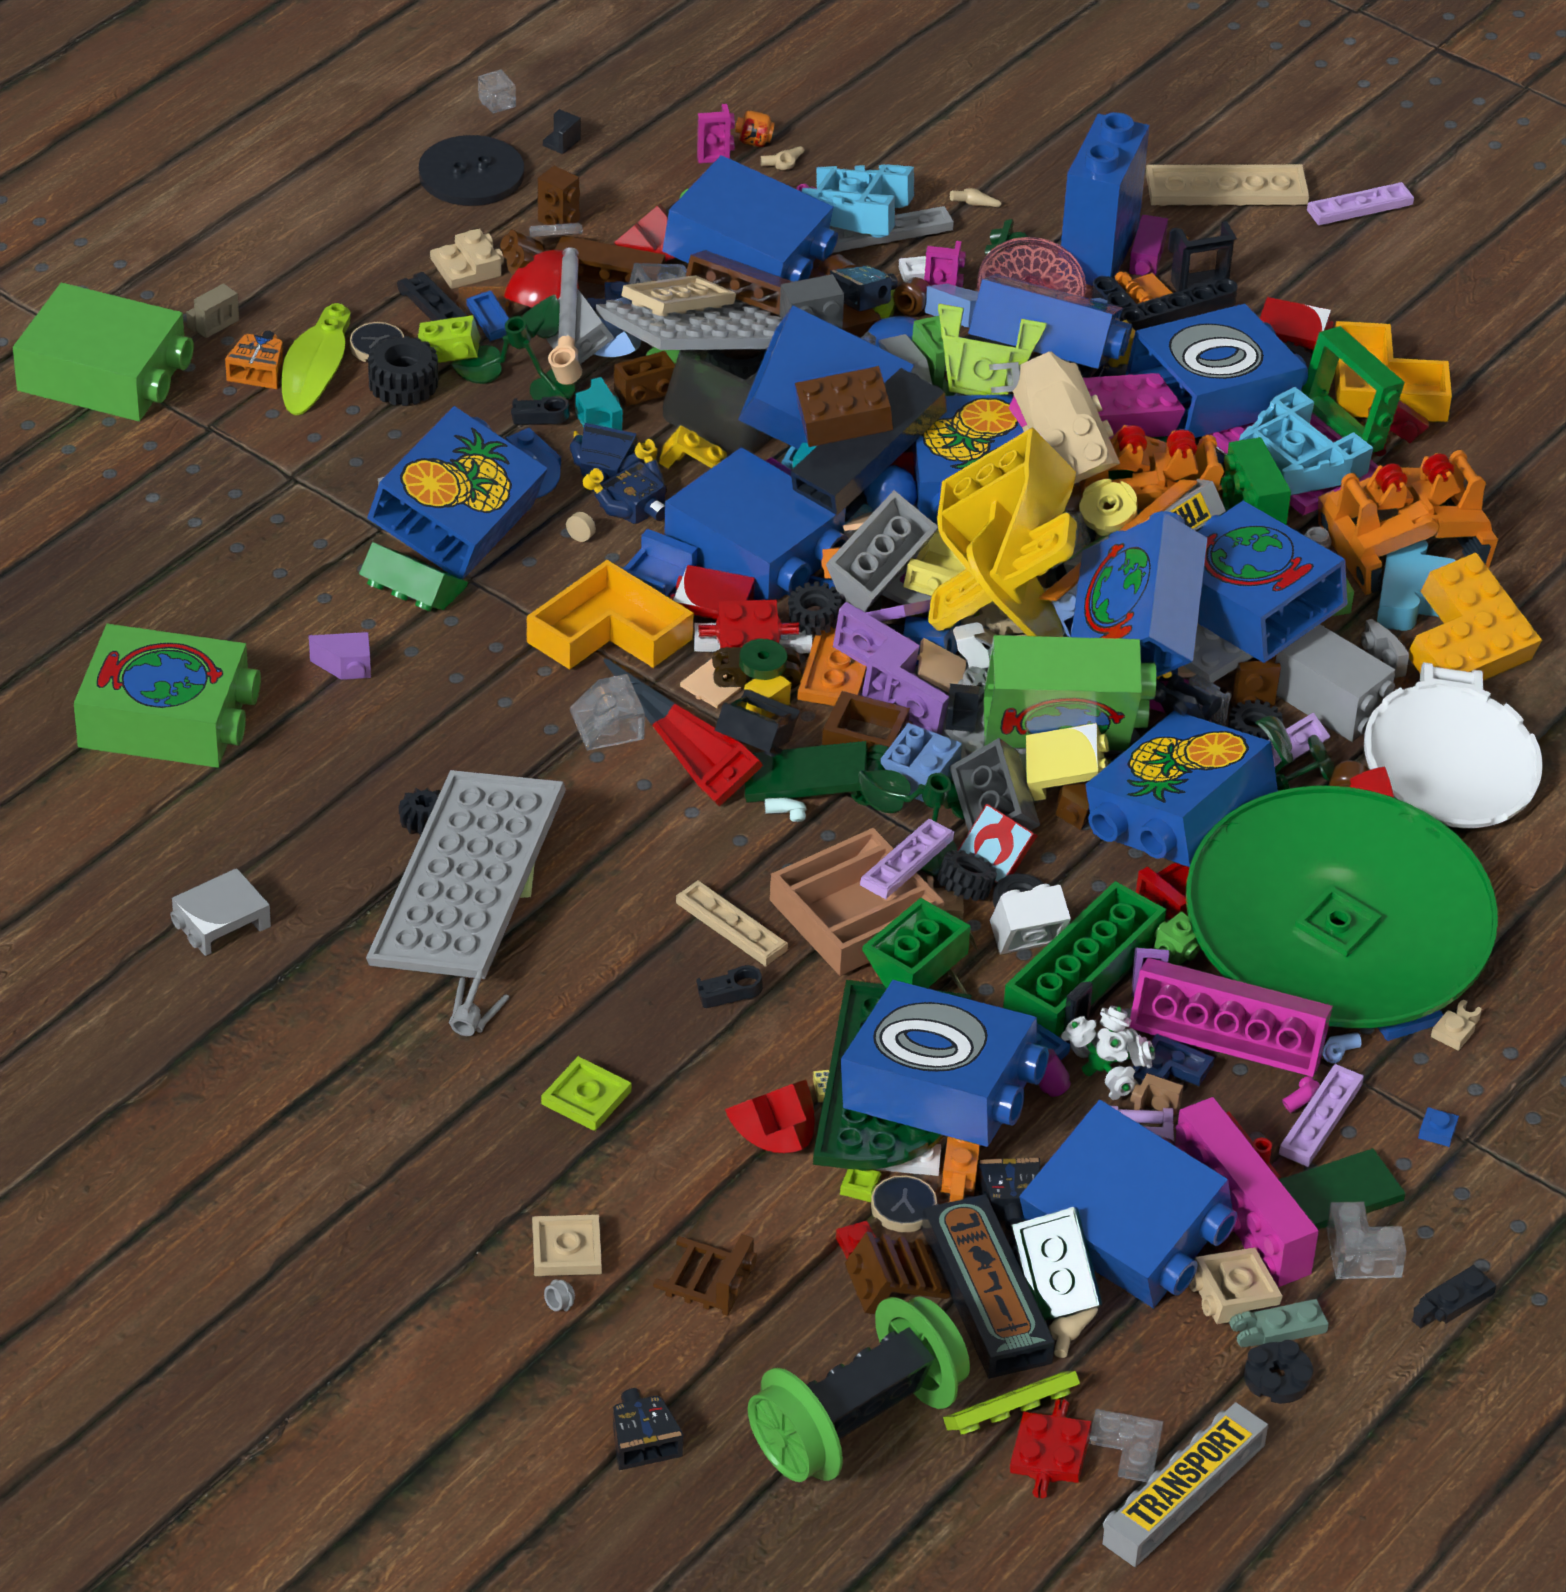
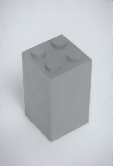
(1333, 681)

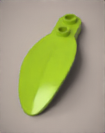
(314, 359)

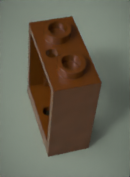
(864, 710)

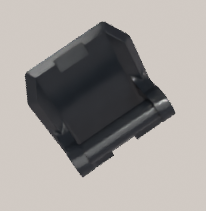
(1184, 699)

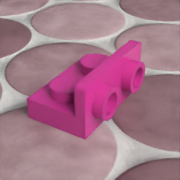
(714, 135)
(944, 264)

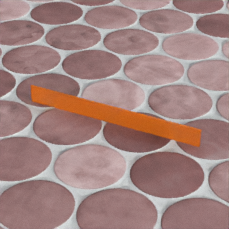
(1160, 504)

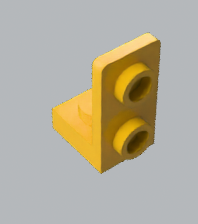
(689, 442)

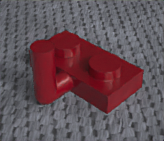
(1406, 424)

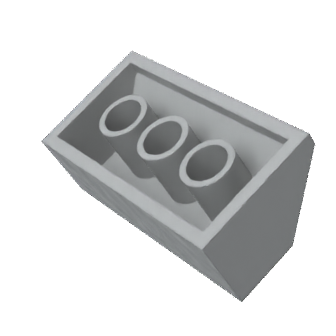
(879, 551)

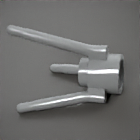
(467, 1017)

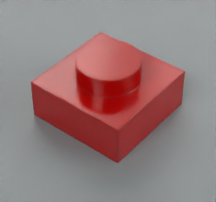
(850, 1236)

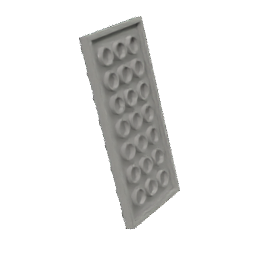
(466, 874)

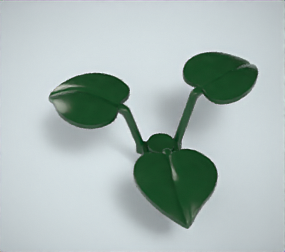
(539, 321)
(1281, 741)
(889, 790)

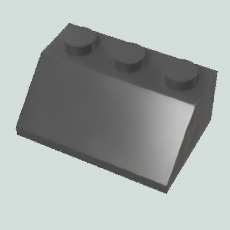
(994, 778)

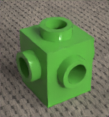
(1178, 939)

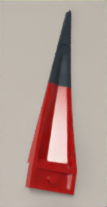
(711, 758)

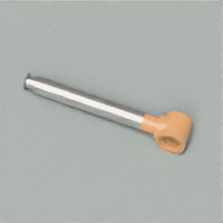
(565, 356)

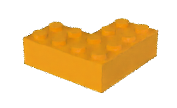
(1426, 381)
(606, 608)
(1479, 619)

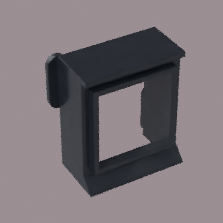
(1182, 252)
(755, 728)

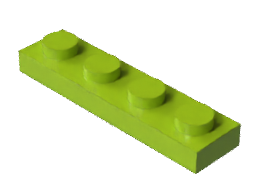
(1024, 1397)

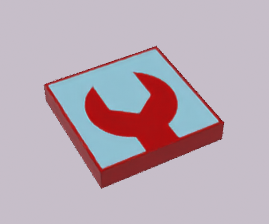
(998, 841)

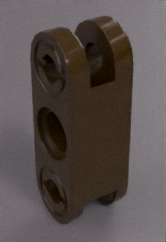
(738, 678)

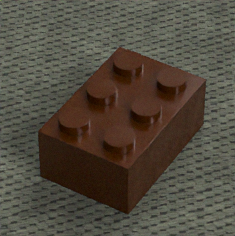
(844, 406)

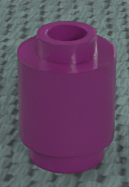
(1056, 1076)

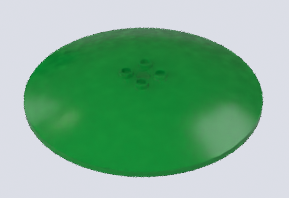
(1309, 855)

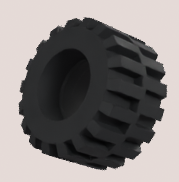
(403, 370)

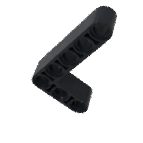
(1168, 308)

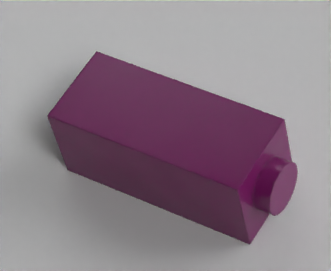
(1148, 245)

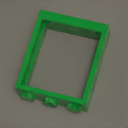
(1337, 344)

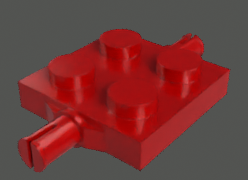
(746, 621)
(1050, 1447)

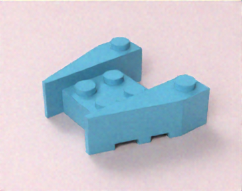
(864, 198)
(1302, 452)

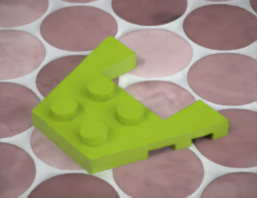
(969, 359)

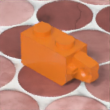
(960, 1168)

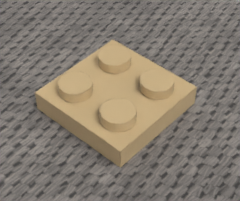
(566, 1245)

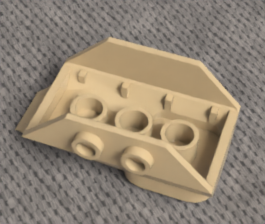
(1065, 414)

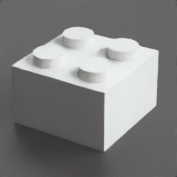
(1029, 918)

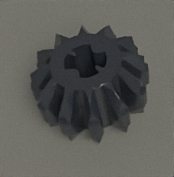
(416, 809)

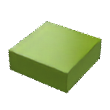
(860, 1184)

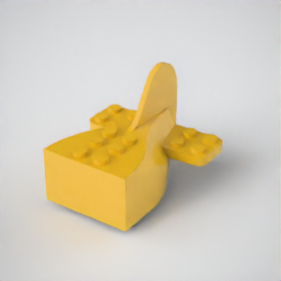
(1006, 529)

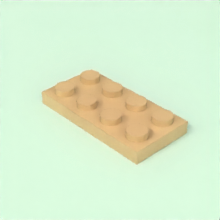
(678, 295)

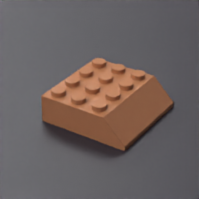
(830, 906)

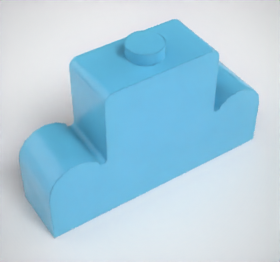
(1401, 587)

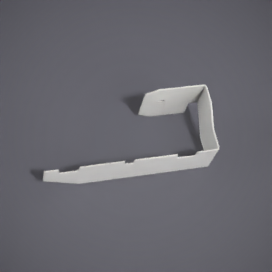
(970, 647)

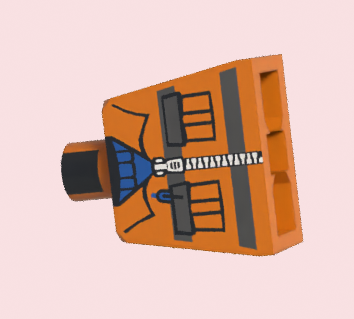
(256, 360)

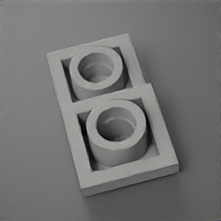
(1385, 646)

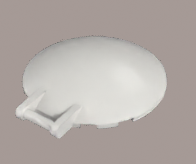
(1454, 749)

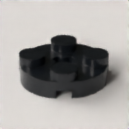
(1282, 1356)

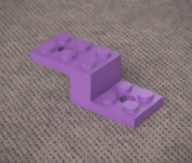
(889, 666)

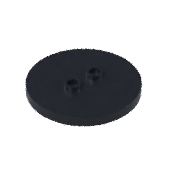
(471, 170)

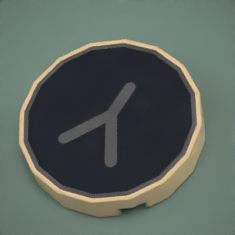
(370, 334)
(901, 1202)

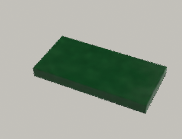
(808, 771)
(1349, 1179)

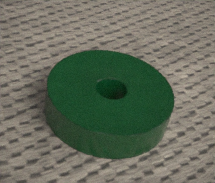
(763, 659)

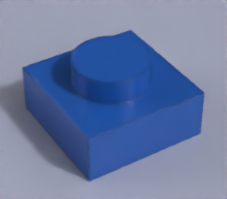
(1438, 1127)

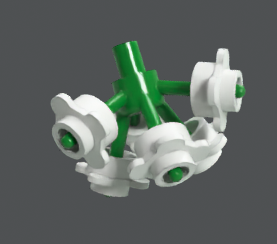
(1115, 1045)

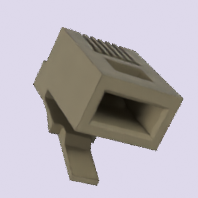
(213, 311)

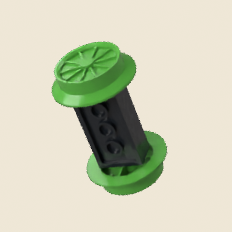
(803, 1422)

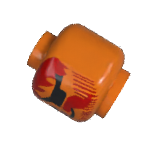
(754, 128)

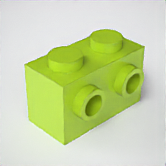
(452, 338)

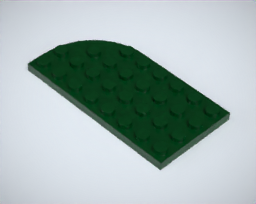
(851, 1137)

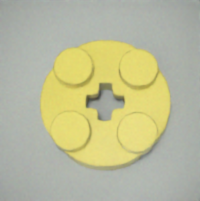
(1109, 520)

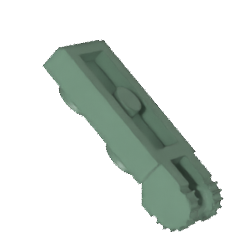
(1279, 1323)

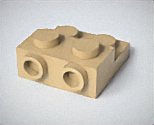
(468, 260)
(1234, 1284)

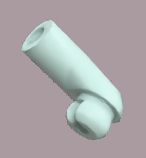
(786, 805)

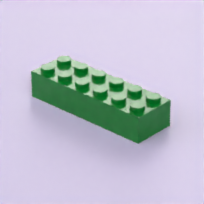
(1091, 948)

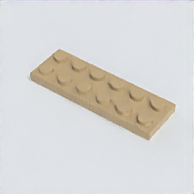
(1227, 185)

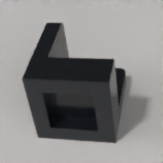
(566, 132)
(962, 707)

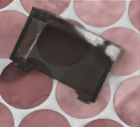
(710, 403)

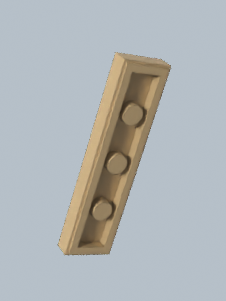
(732, 923)

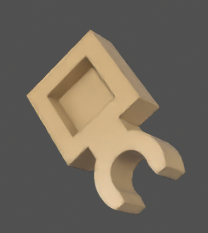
(1456, 1027)

